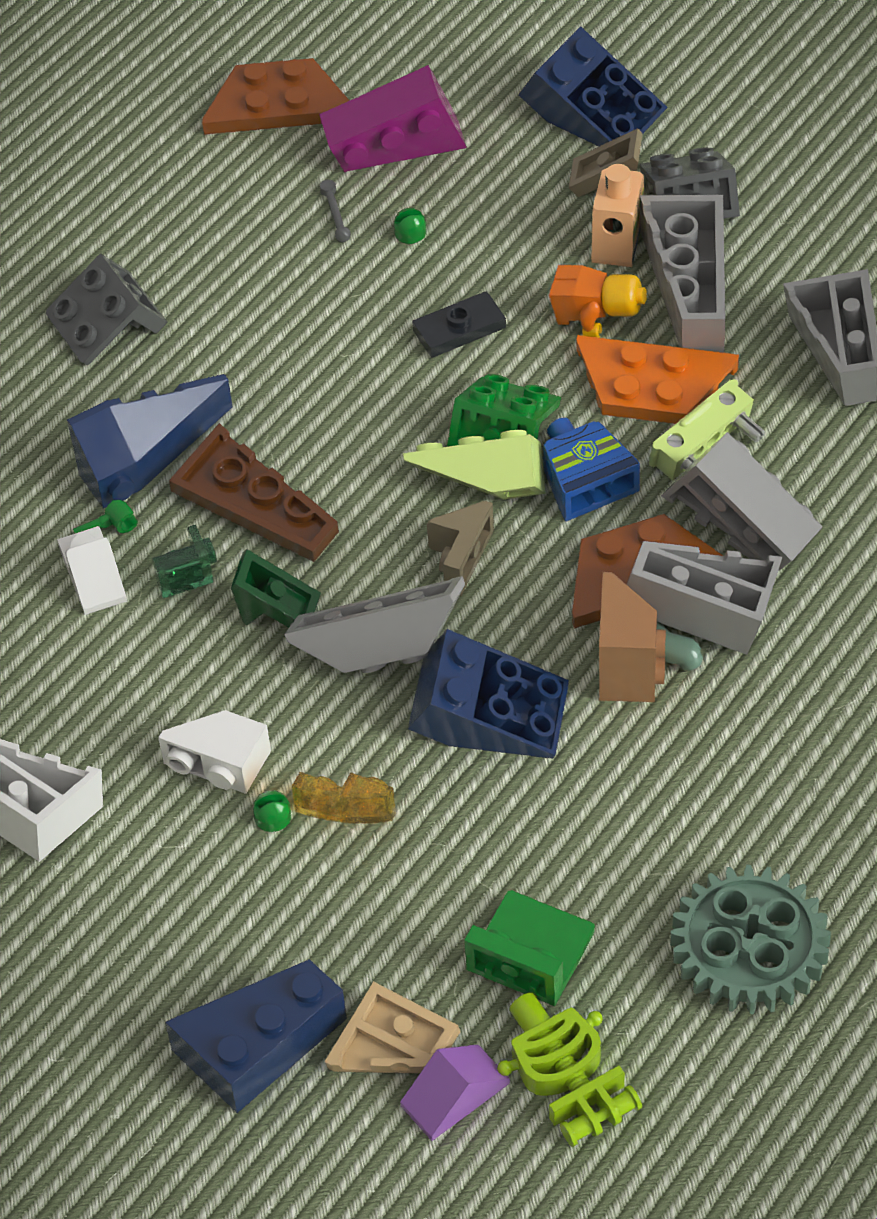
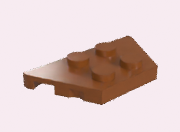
(272, 97)
(616, 553)

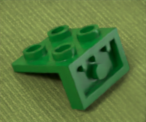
(498, 406)
(528, 947)

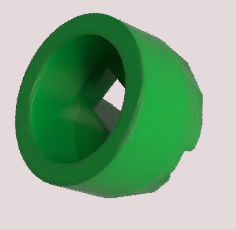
(410, 226)
(272, 811)

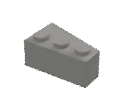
(839, 329)
(744, 502)
(705, 593)

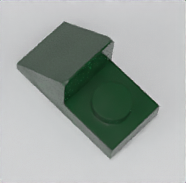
(269, 590)

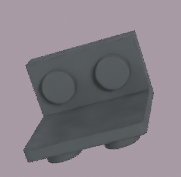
(698, 174)
(100, 307)

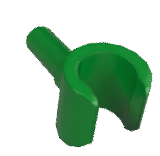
(116, 514)

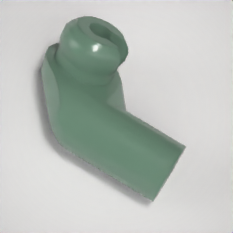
(681, 650)

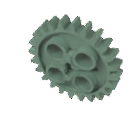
(740, 972)

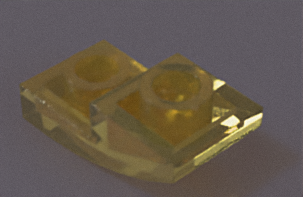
(358, 800)

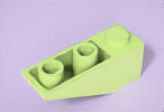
(497, 467)

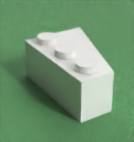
(44, 799)

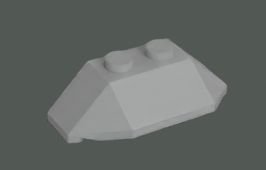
(377, 629)

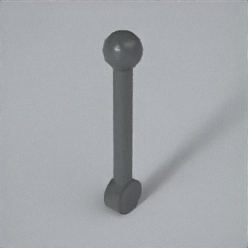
(328, 189)

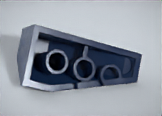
(130, 443)

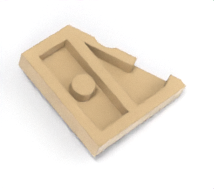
(390, 1035)

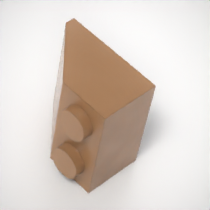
(628, 645)

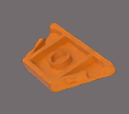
(650, 378)

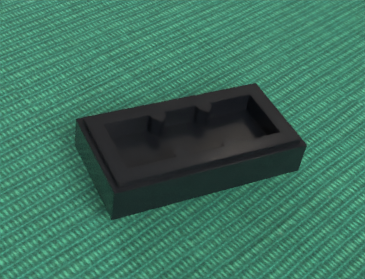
(459, 324)

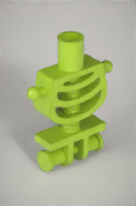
(549, 1066)

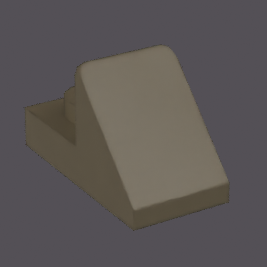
(588, 166)
(461, 539)

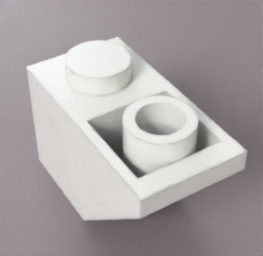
(218, 748)

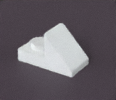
(92, 570)

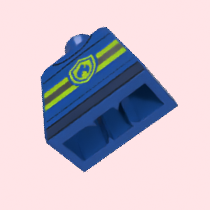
(587, 467)

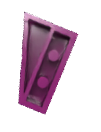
(393, 123)

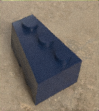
(258, 1031)

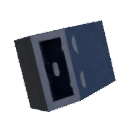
(590, 92)
(487, 700)

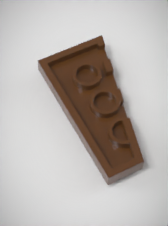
(243, 490)

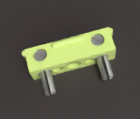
(702, 427)

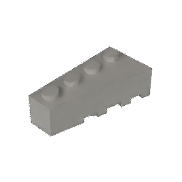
(688, 260)

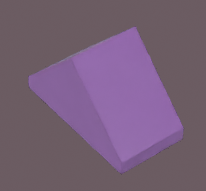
(451, 1088)

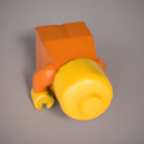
(591, 294)

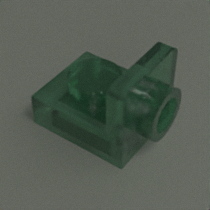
(186, 567)

